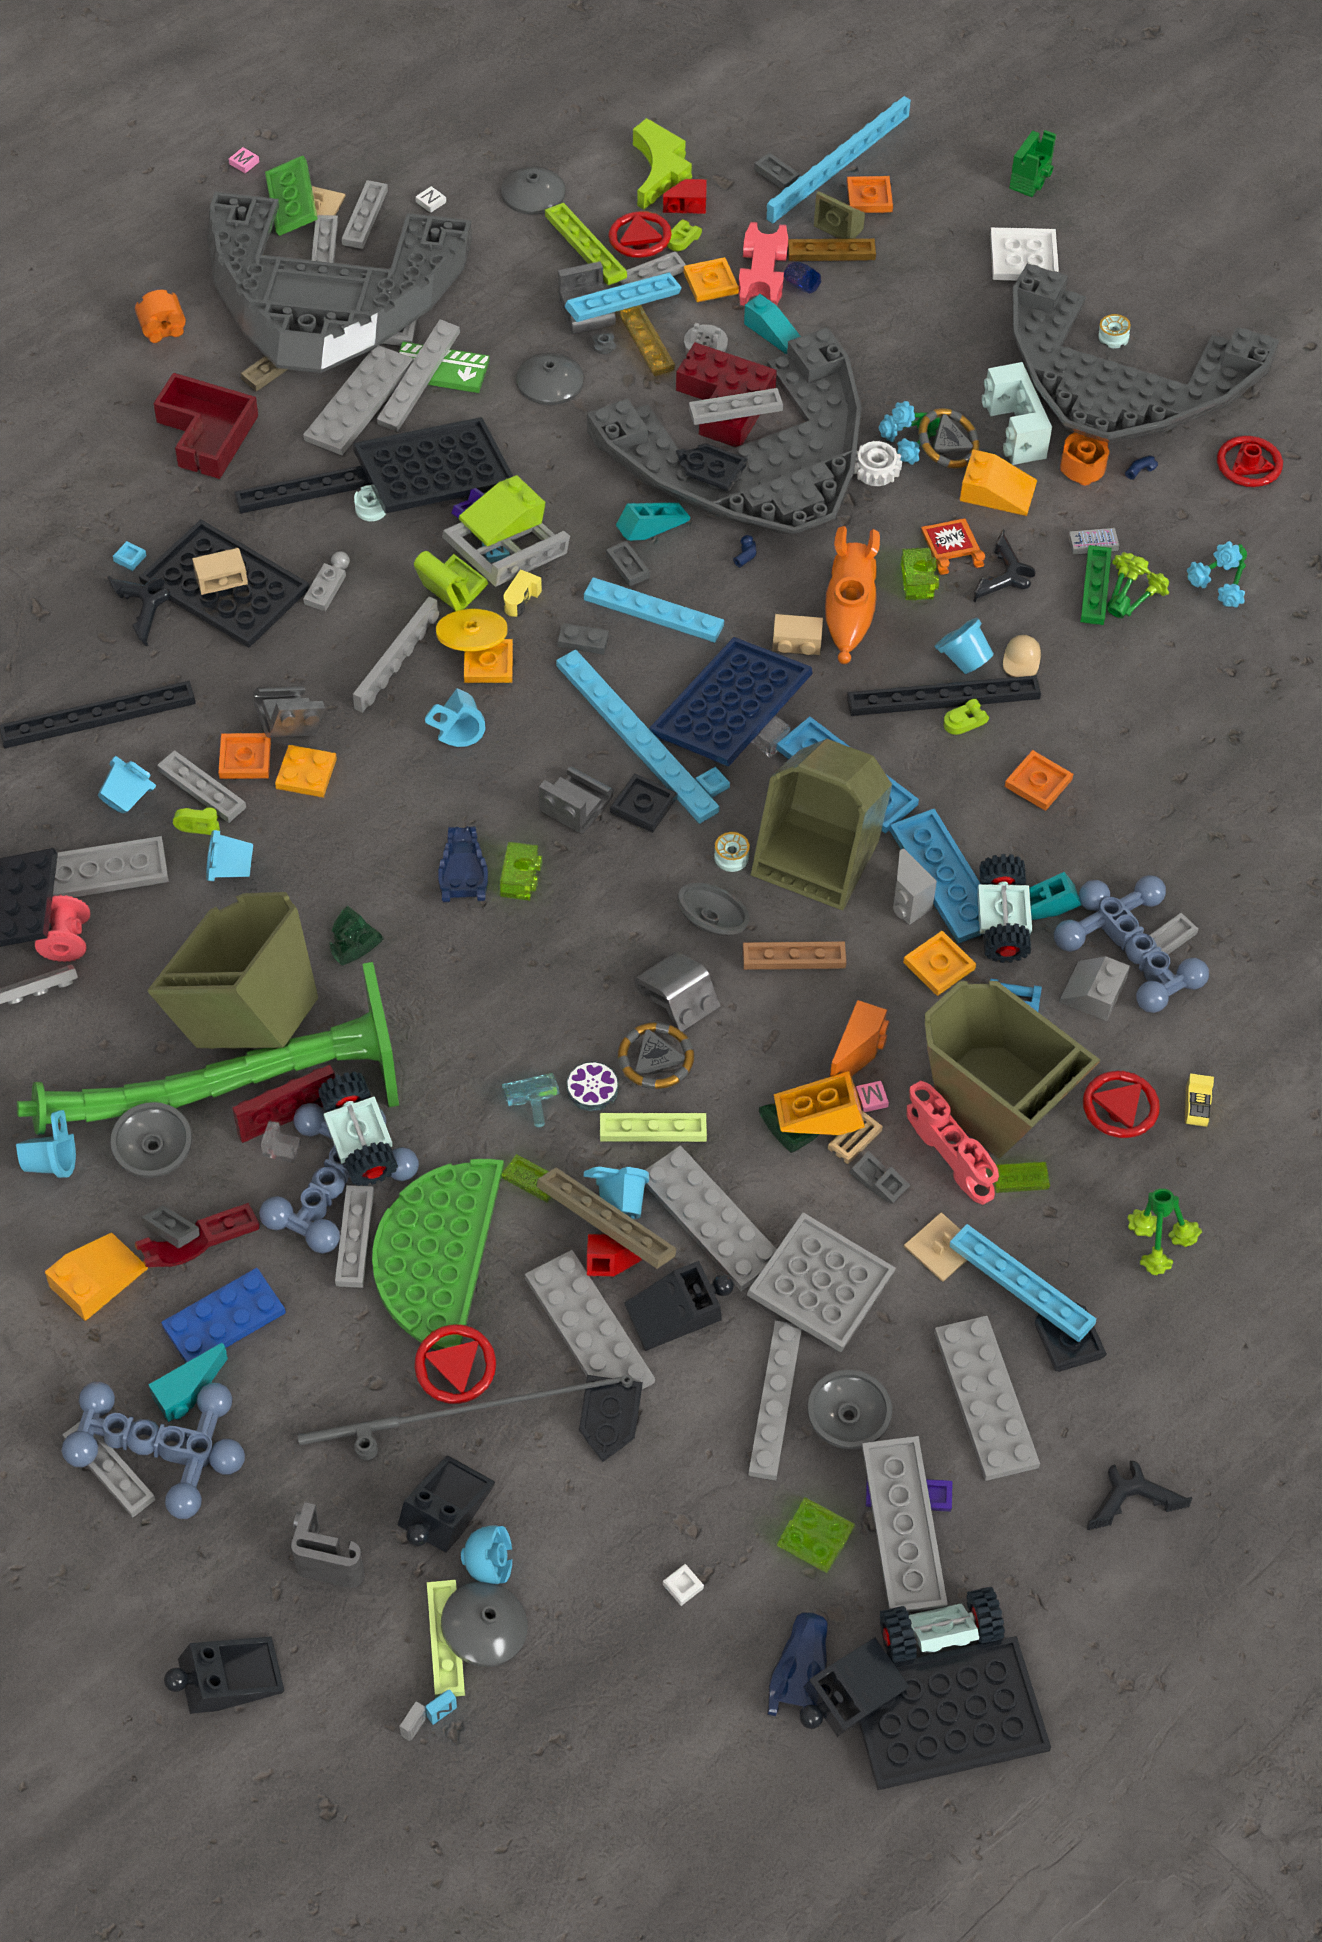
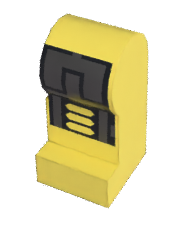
(520, 591)
(1198, 1099)

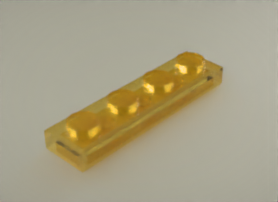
(647, 340)

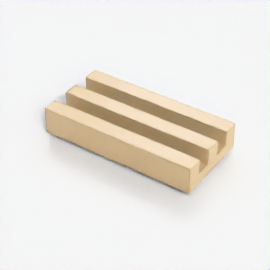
(842, 1151)

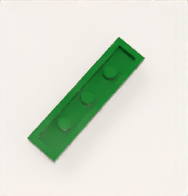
(1096, 585)

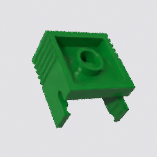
(1033, 163)

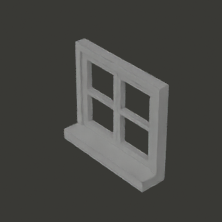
(548, 549)

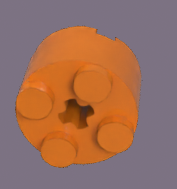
(160, 315)
(1084, 458)

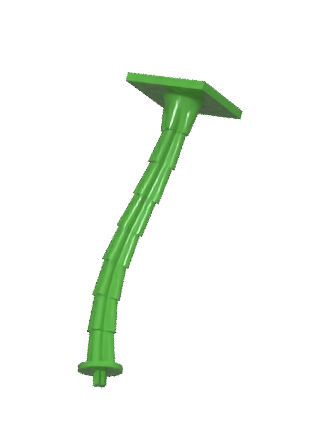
(353, 1040)

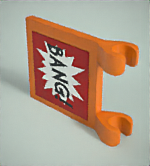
(952, 541)

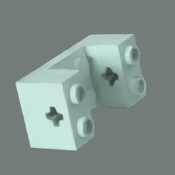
(1029, 431)

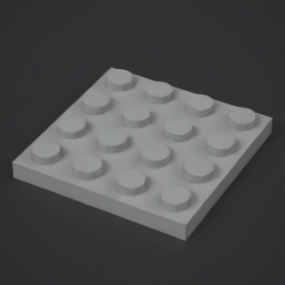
(821, 1282)

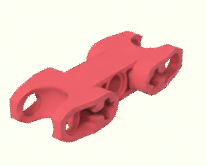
(764, 251)
(966, 1156)

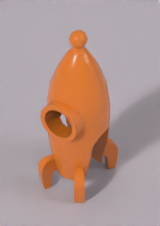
(851, 592)

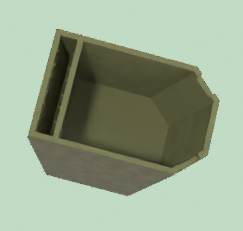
(822, 822)
(240, 976)
(999, 1062)

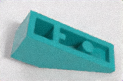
(769, 322)
(646, 520)
(1053, 897)
(179, 1389)

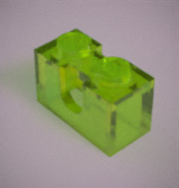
(918, 573)
(519, 871)

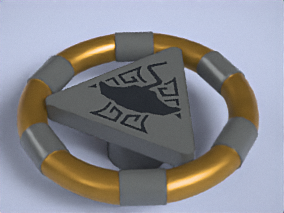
(948, 437)
(656, 1055)

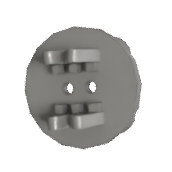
(706, 335)

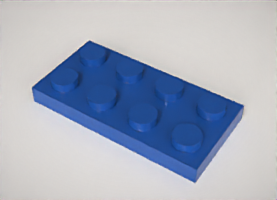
(224, 1316)

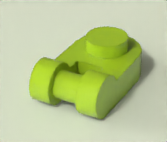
(683, 235)
(957, 720)
(196, 820)

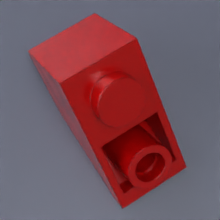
(686, 197)
(608, 1256)

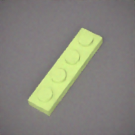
(653, 1127)
(446, 1665)

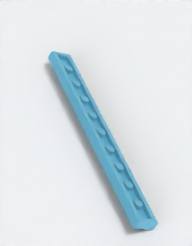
(837, 159)
(637, 736)

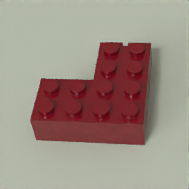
(716, 374)
(212, 420)

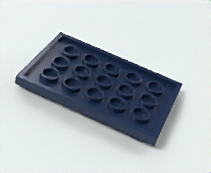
(731, 701)

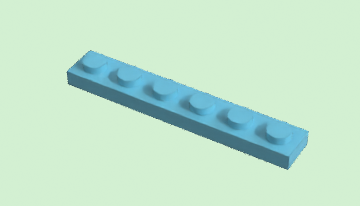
(622, 297)
(654, 609)
(1023, 1283)

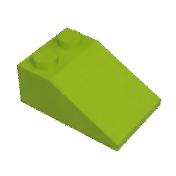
(504, 511)

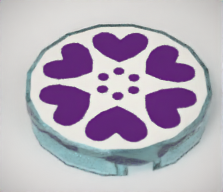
(592, 1086)

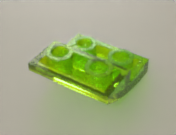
(816, 1535)

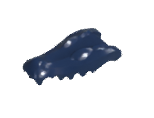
(463, 868)
(800, 1661)

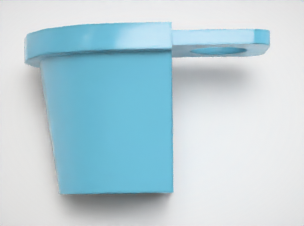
(966, 646)
(460, 720)
(124, 785)
(228, 857)
(49, 1154)
(621, 1187)

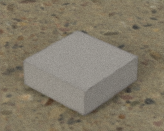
(413, 1721)

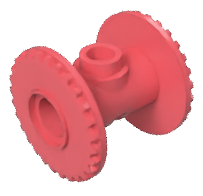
(66, 923)

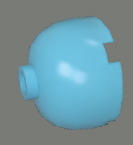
(487, 1555)

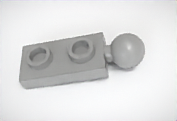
(327, 582)

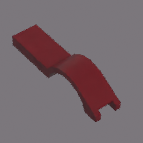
(212, 1231)

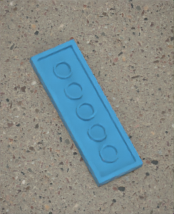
(810, 732)
(956, 886)

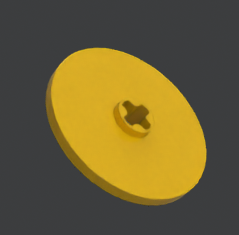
(471, 630)

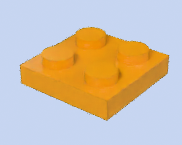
(711, 279)
(490, 665)
(306, 771)
(939, 963)

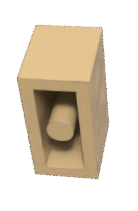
(220, 571)
(797, 634)

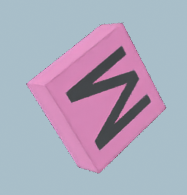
(244, 160)
(872, 1096)

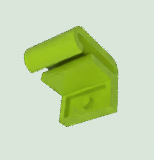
(450, 581)

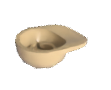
(1022, 656)

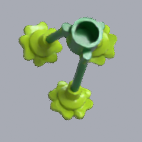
(1128, 563)
(1144, 1224)

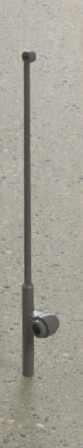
(366, 1445)

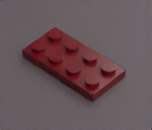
(279, 1103)

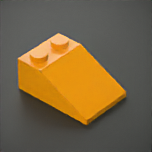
(997, 484)
(821, 1107)
(94, 1274)

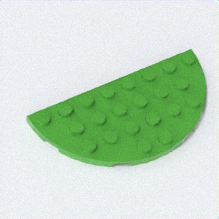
(434, 1246)

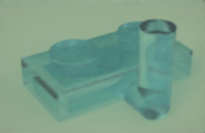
(531, 1090)

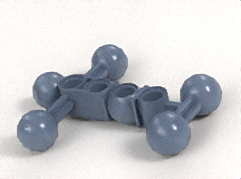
(1148, 891)
(322, 1234)
(183, 1498)

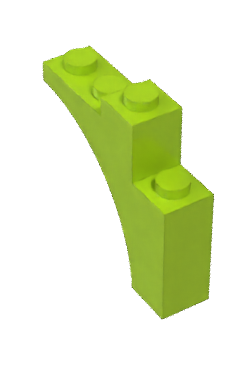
(666, 158)

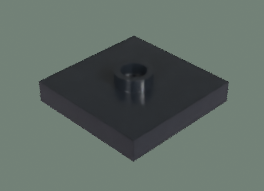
(643, 802)

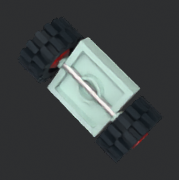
(1004, 908)
(357, 1129)
(942, 1626)

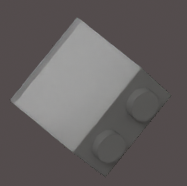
(913, 889)
(1095, 986)

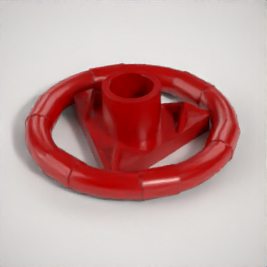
(640, 234)
(1250, 461)
(1120, 1104)
(455, 1363)

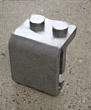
(578, 282)
(286, 713)
(574, 800)
(681, 988)
(320, 1556)

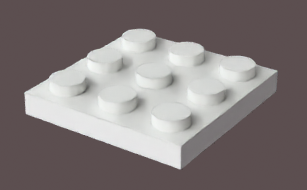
(1018, 246)

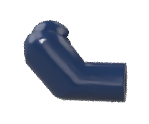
(1138, 464)
(748, 551)

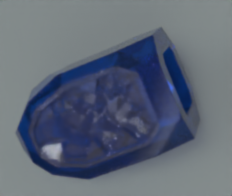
(802, 277)

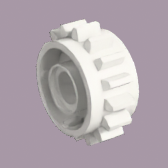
(877, 463)

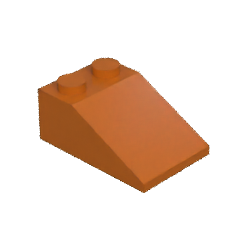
(861, 1039)

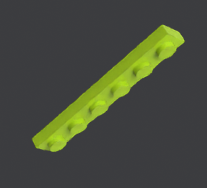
(585, 242)

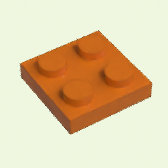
(870, 193)
(244, 756)
(1039, 780)

